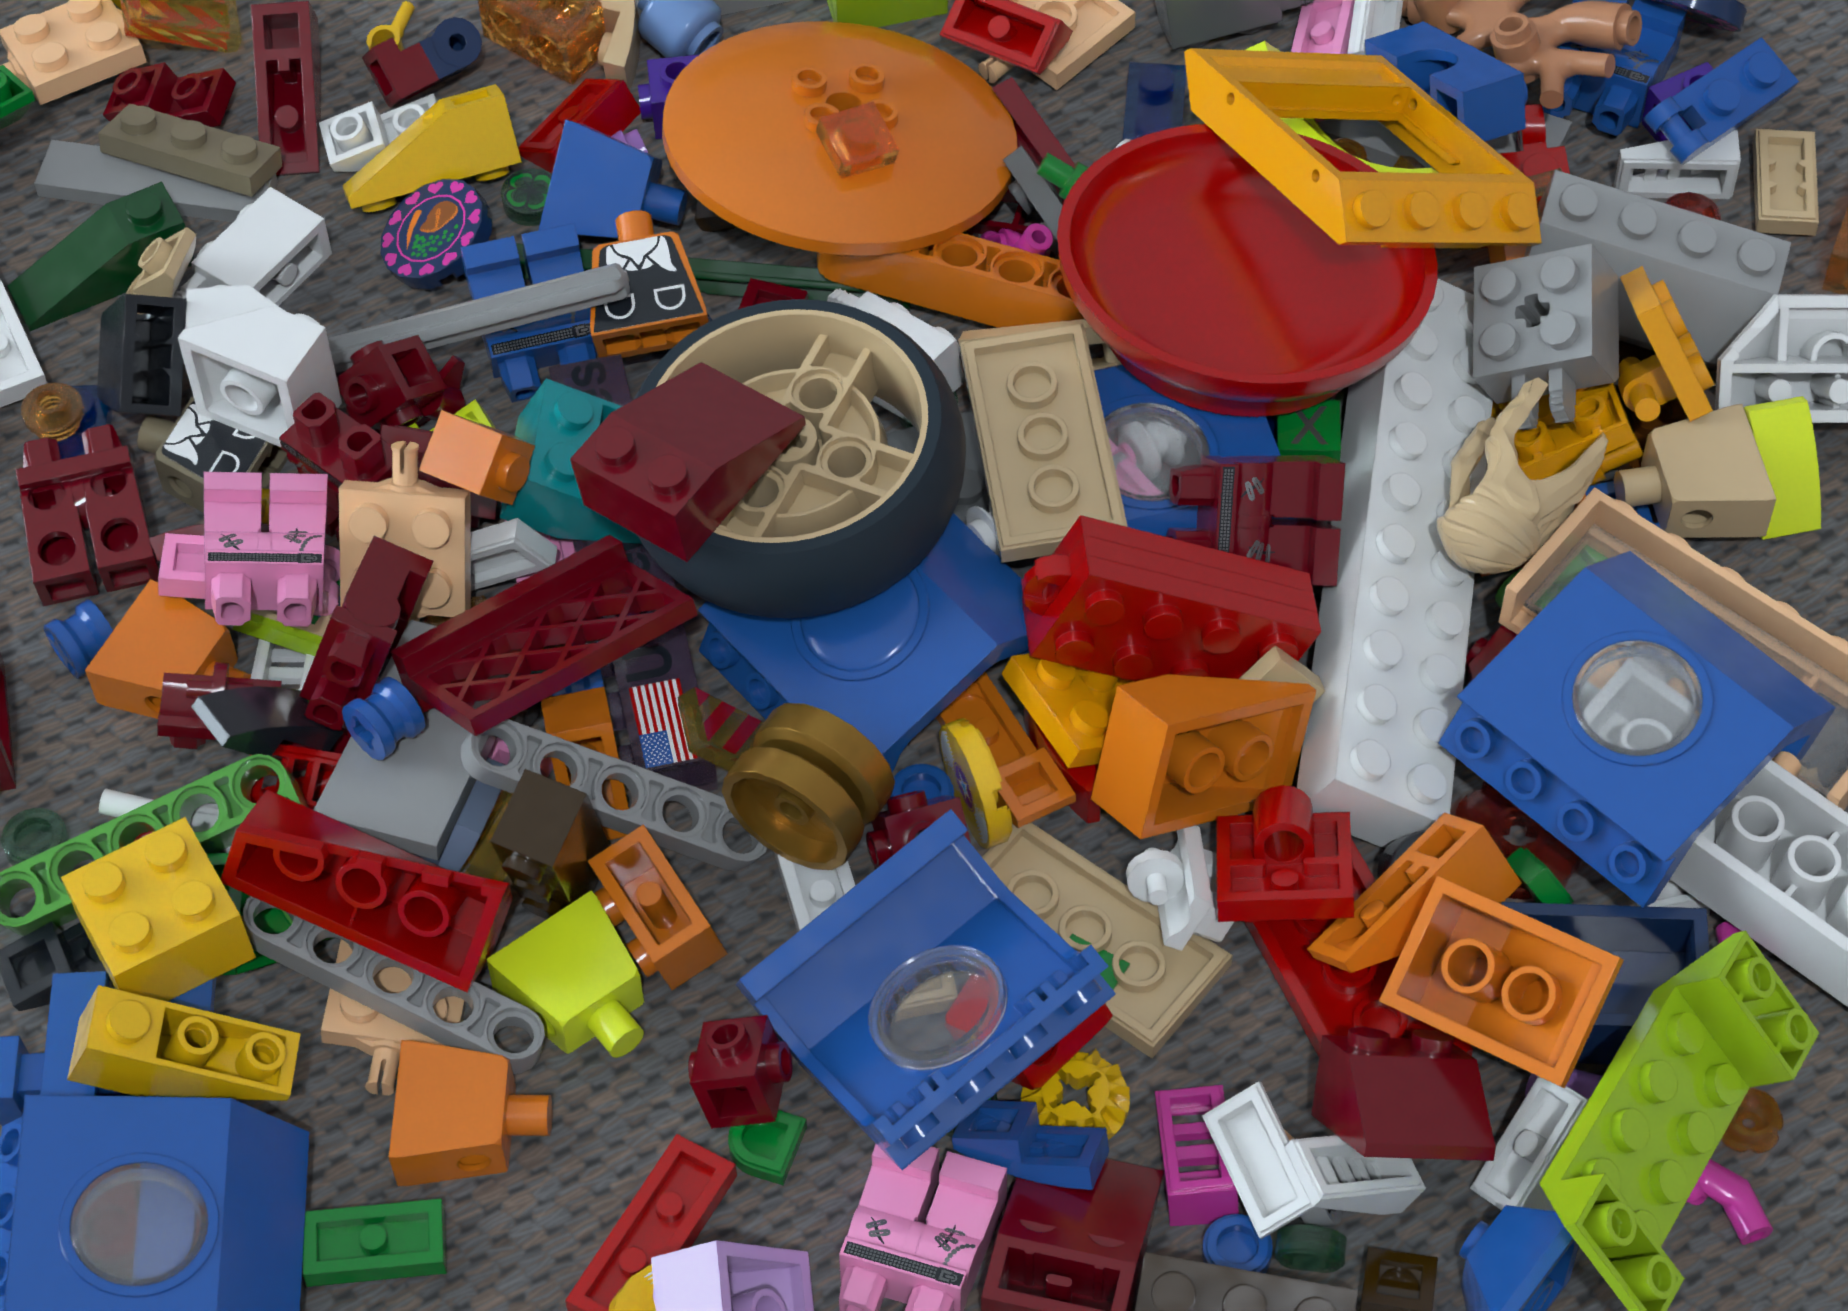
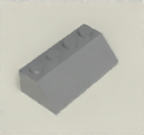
(1711, 267)

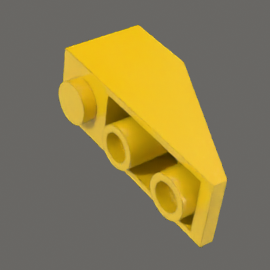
(449, 141)
(179, 1051)

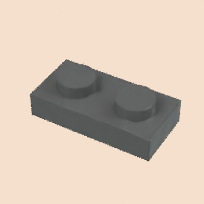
(1034, 191)

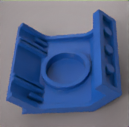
(887, 659)

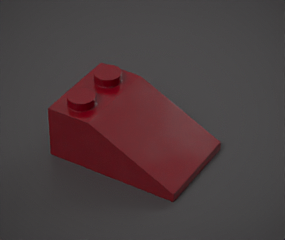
(682, 457)

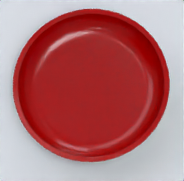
(1225, 284)

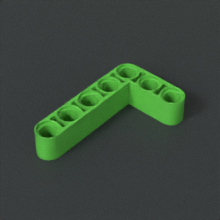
(226, 787)

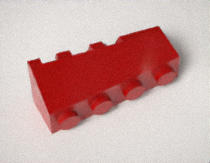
(367, 890)

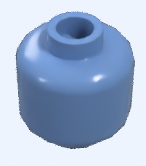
(680, 25)

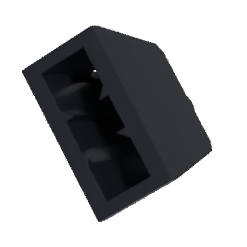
(142, 355)

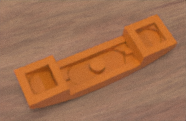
(1029, 776)

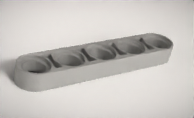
(647, 789)
(410, 1007)

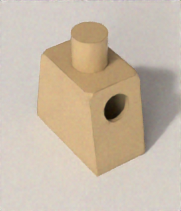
(1703, 477)

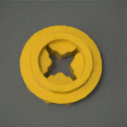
(1106, 1098)

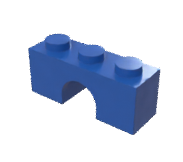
(1461, 78)

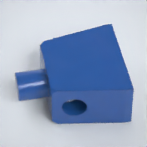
(603, 178)

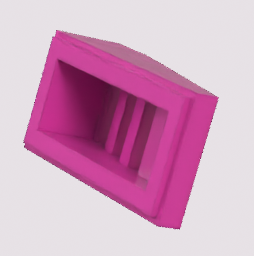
(1195, 1195)

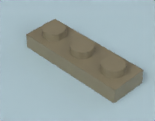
(190, 149)

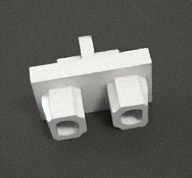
(1182, 887)

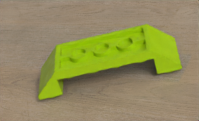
(1666, 1108)

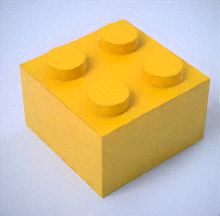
(159, 914)

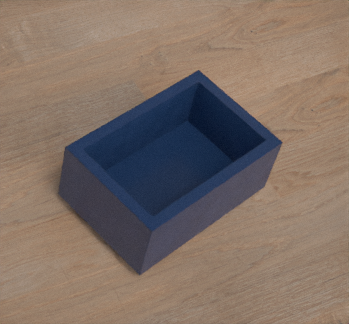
(1654, 949)

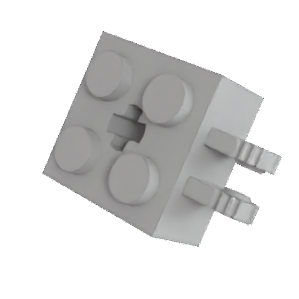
(1546, 320)

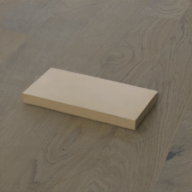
(1040, 437)
(1090, 903)

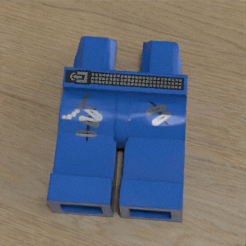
(1623, 96)
(521, 350)

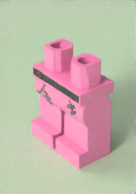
(260, 568)
(913, 1261)

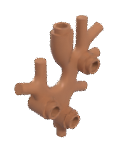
(1533, 41)

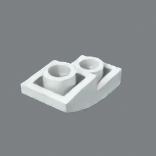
(362, 132)

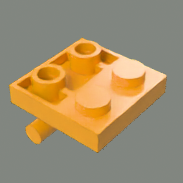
(1676, 366)
(1557, 446)
(1066, 704)

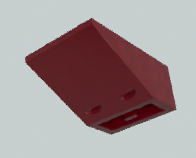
(1073, 1244)

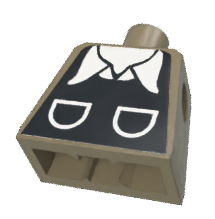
(203, 445)

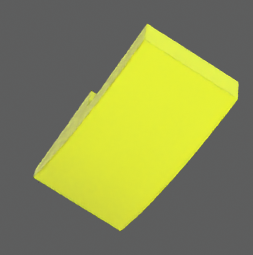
(1790, 458)

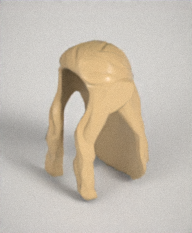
(1509, 512)

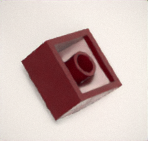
(1403, 1096)

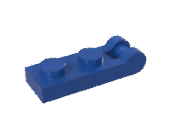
(1722, 100)

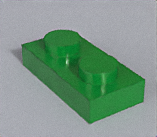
(374, 1242)

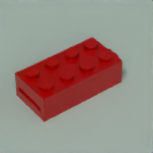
(1161, 606)

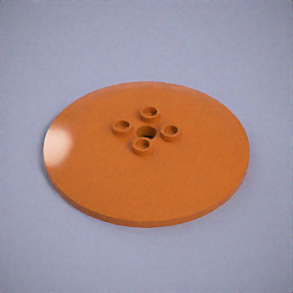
(750, 152)

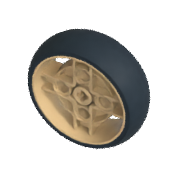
(822, 533)

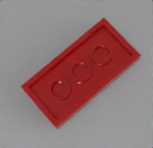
(1326, 996)

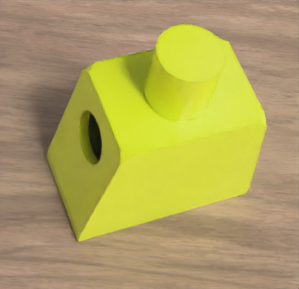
(574, 978)

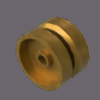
(808, 786)

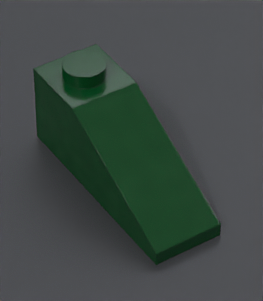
(96, 258)

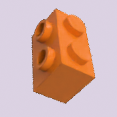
(657, 907)

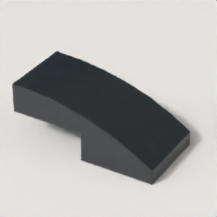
(261, 718)
(33, 959)

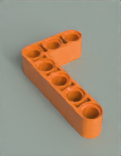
(963, 279)

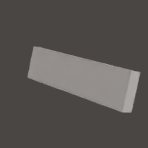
(88, 176)

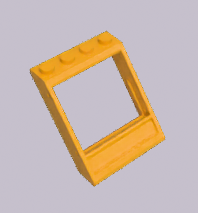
(1468, 204)

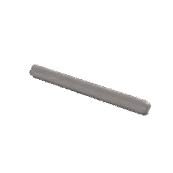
(492, 312)

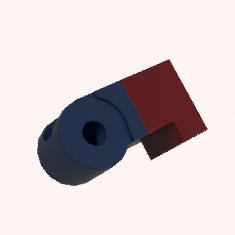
(425, 64)

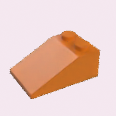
(1197, 748)
(1501, 981)

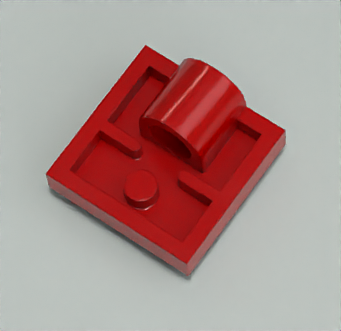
(1284, 861)

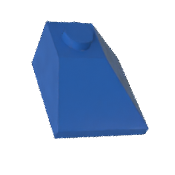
(1517, 1261)

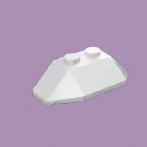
(1790, 352)

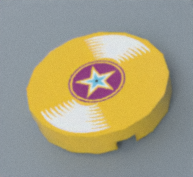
(975, 782)

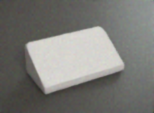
(1530, 1147)

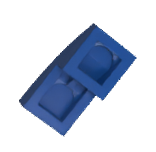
(1013, 1138)

